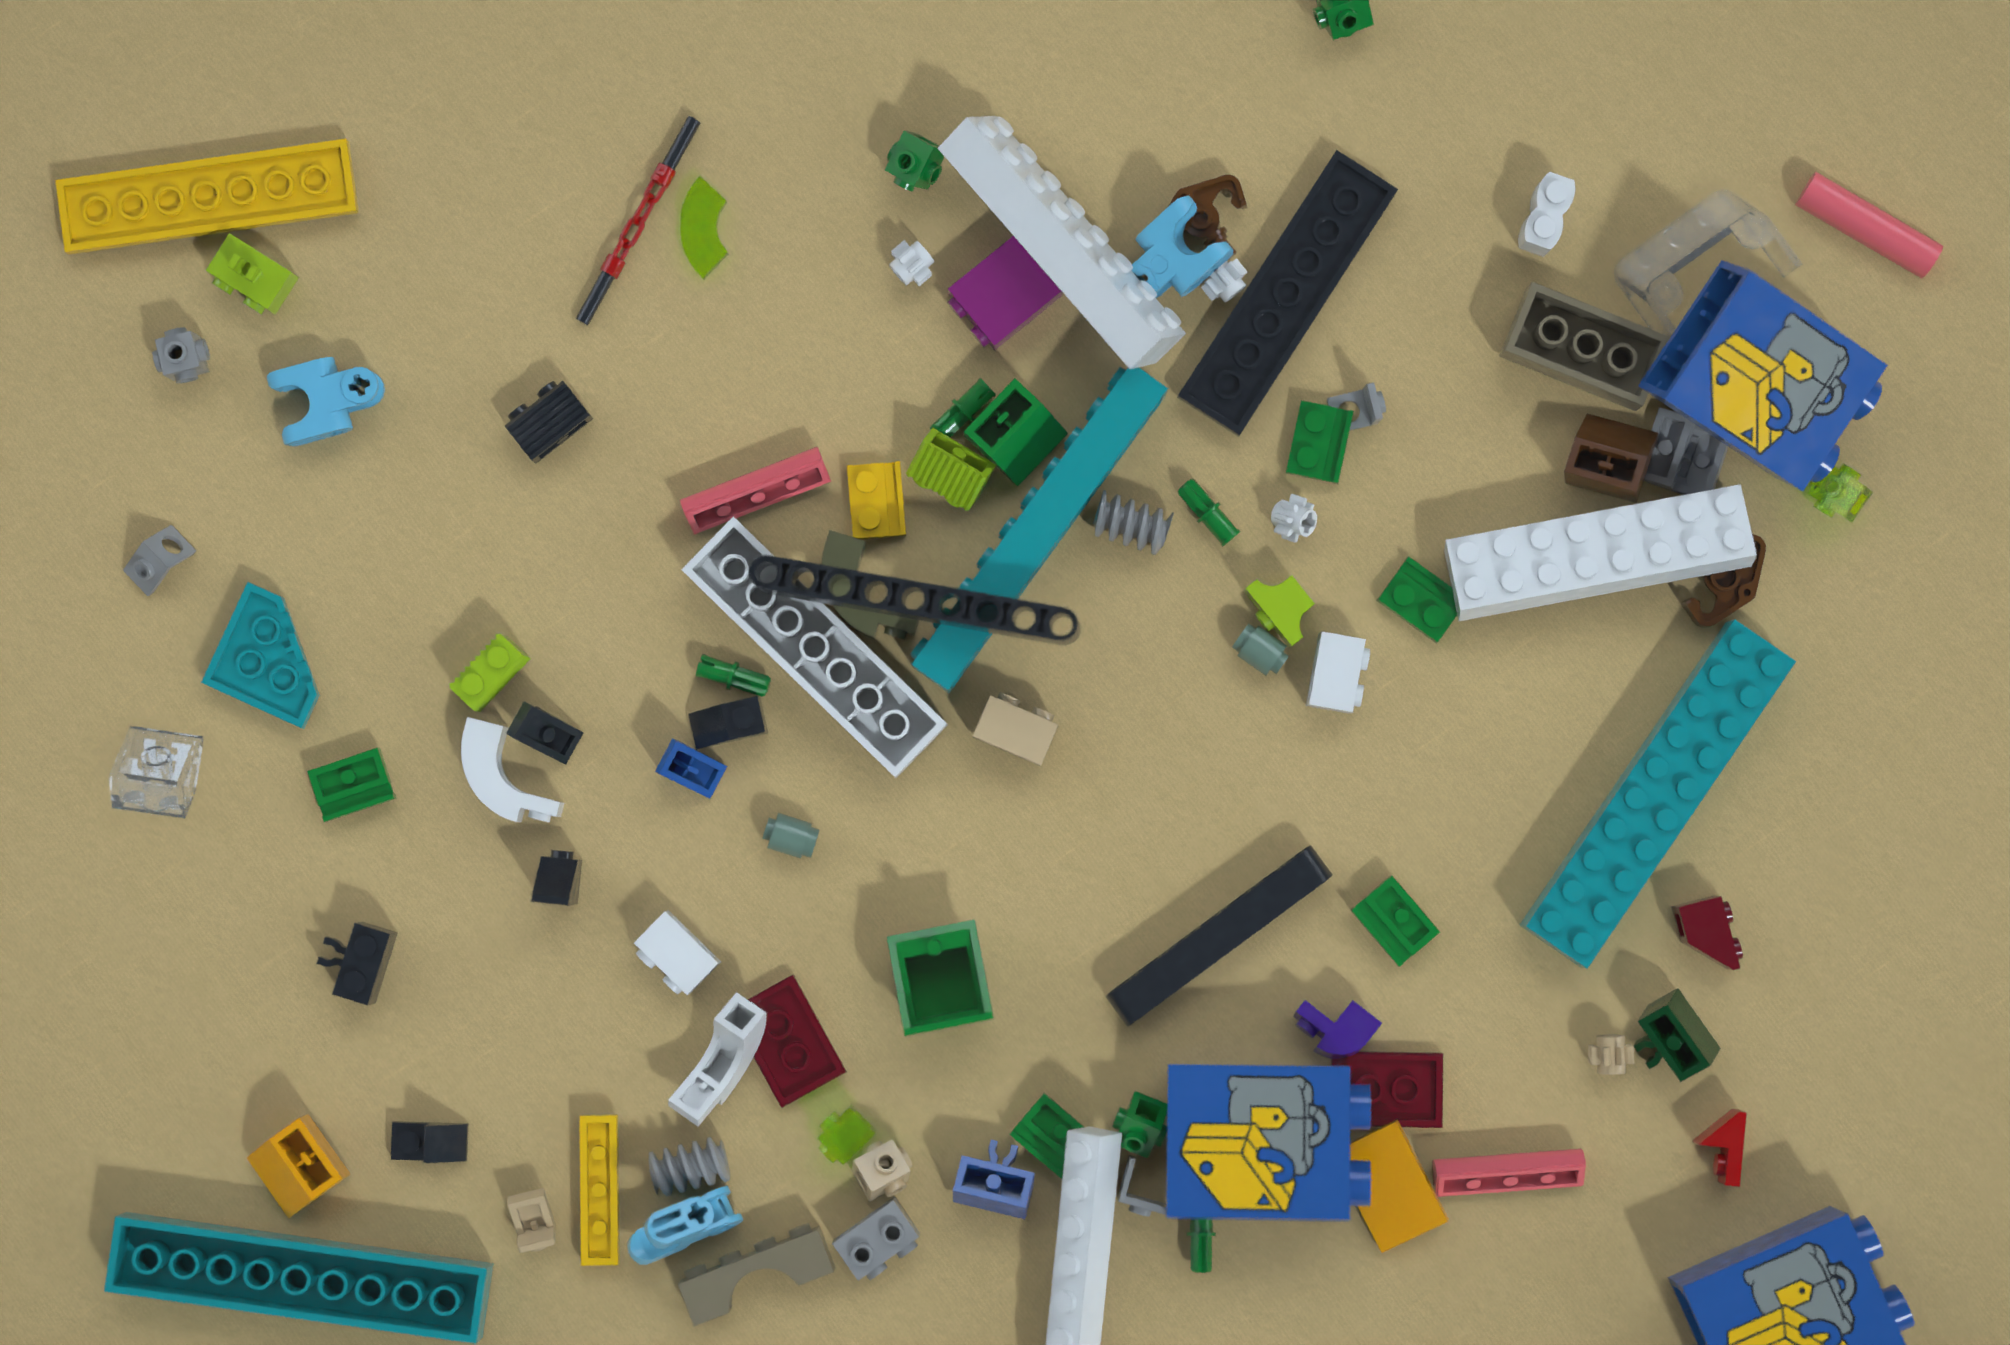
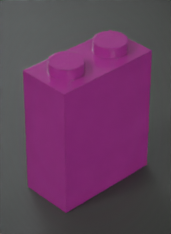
(1003, 294)

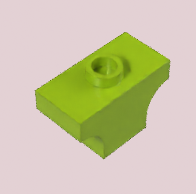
(1280, 607)

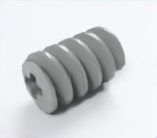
(1131, 523)
(689, 1167)

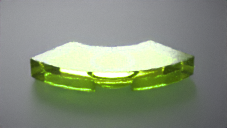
(699, 227)

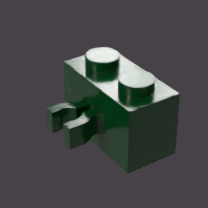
(1677, 1035)

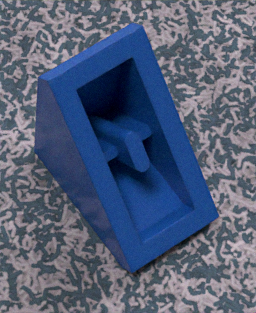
(691, 768)

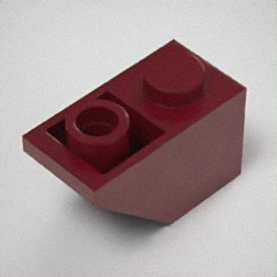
(1706, 929)

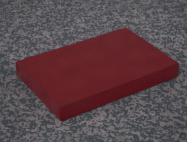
(794, 1047)
(1402, 1086)

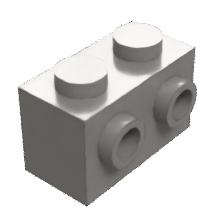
(877, 1239)

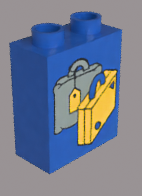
(1765, 376)
(1265, 1143)
(1796, 1288)

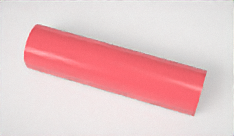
(1869, 225)
(755, 490)
(1508, 1172)

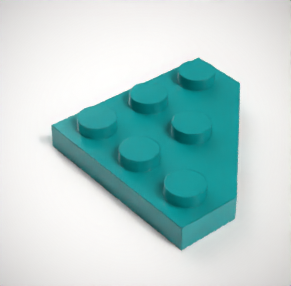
(264, 659)

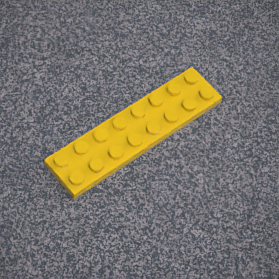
(206, 196)

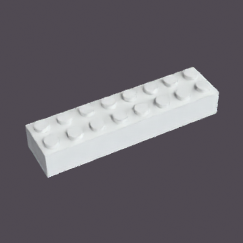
(1062, 240)
(1600, 552)
(817, 651)

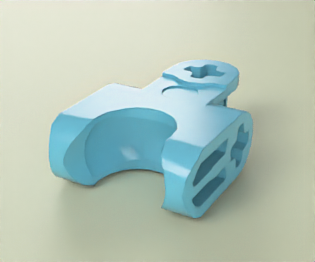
(1168, 258)
(330, 397)
(683, 1224)

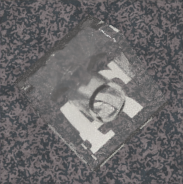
(156, 772)

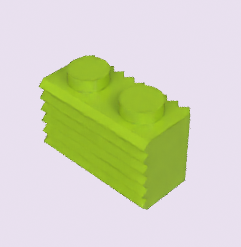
(950, 470)
(489, 672)

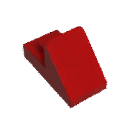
(1728, 1134)

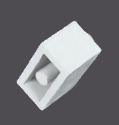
(1337, 672)
(676, 953)

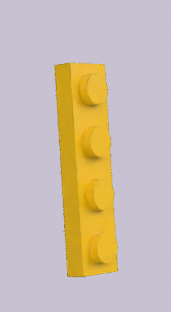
(599, 1190)

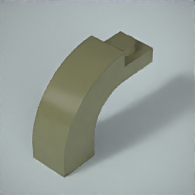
(847, 553)

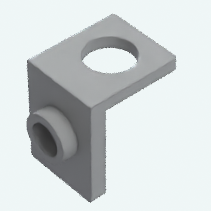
(1370, 405)
(153, 561)
(1137, 1203)

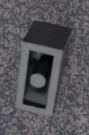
(728, 722)
(557, 879)

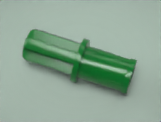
(964, 408)
(1208, 511)
(733, 676)
(1201, 1245)

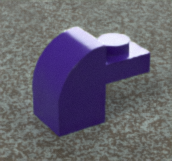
(1340, 1038)

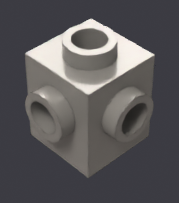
(193, 358)

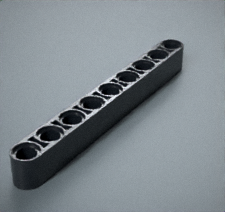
(897, 591)

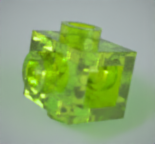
(1840, 493)

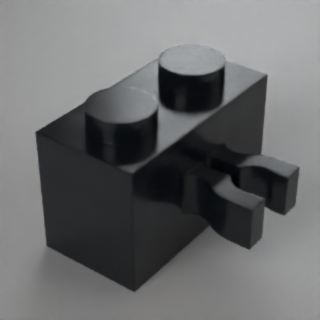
(363, 962)

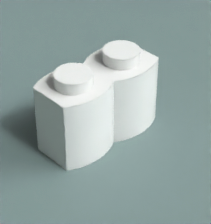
(1547, 205)

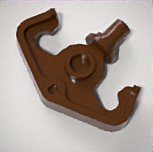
(1206, 219)
(1731, 590)

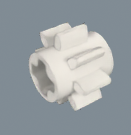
(911, 263)
(1225, 281)
(1294, 518)

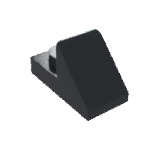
(544, 732)
(429, 1141)

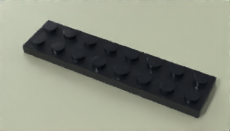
(1287, 293)

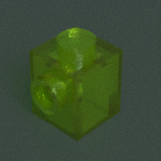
(844, 1135)

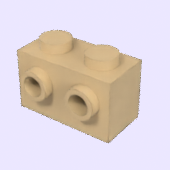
(1016, 729)

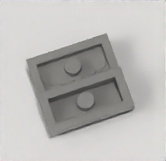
(1684, 455)

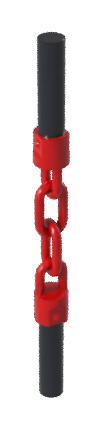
(613, 264)

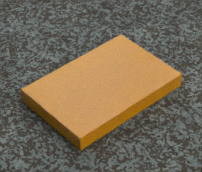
(1400, 1190)

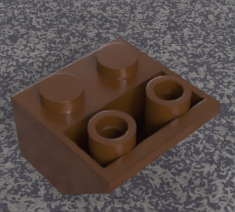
(1610, 457)

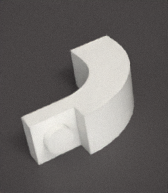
(483, 769)
(731, 1050)

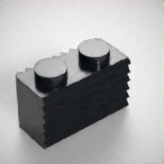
(547, 421)

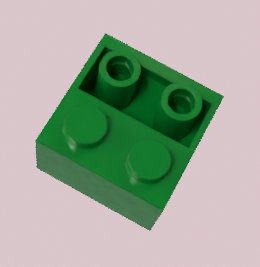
(1015, 432)

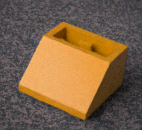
(298, 1165)

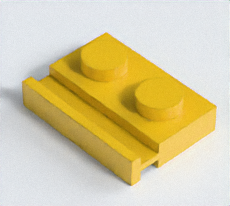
(876, 500)

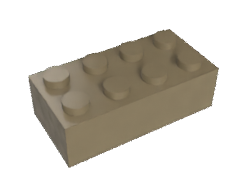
(1582, 346)

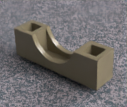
(800, 1256)

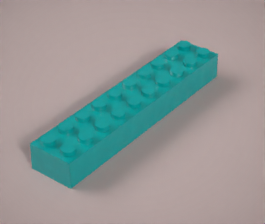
(1045, 518)
(1657, 793)
(299, 1277)

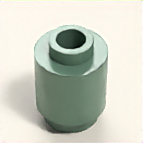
(1261, 649)
(790, 836)

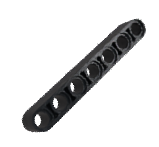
(1219, 935)

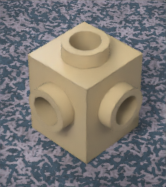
(882, 1169)

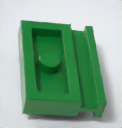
(1319, 442)
(1420, 599)
(351, 784)
(1395, 921)
(1045, 1132)

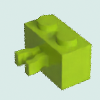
(251, 274)

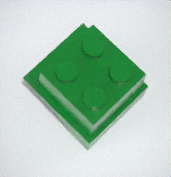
(940, 977)

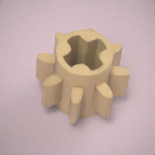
(1611, 1054)

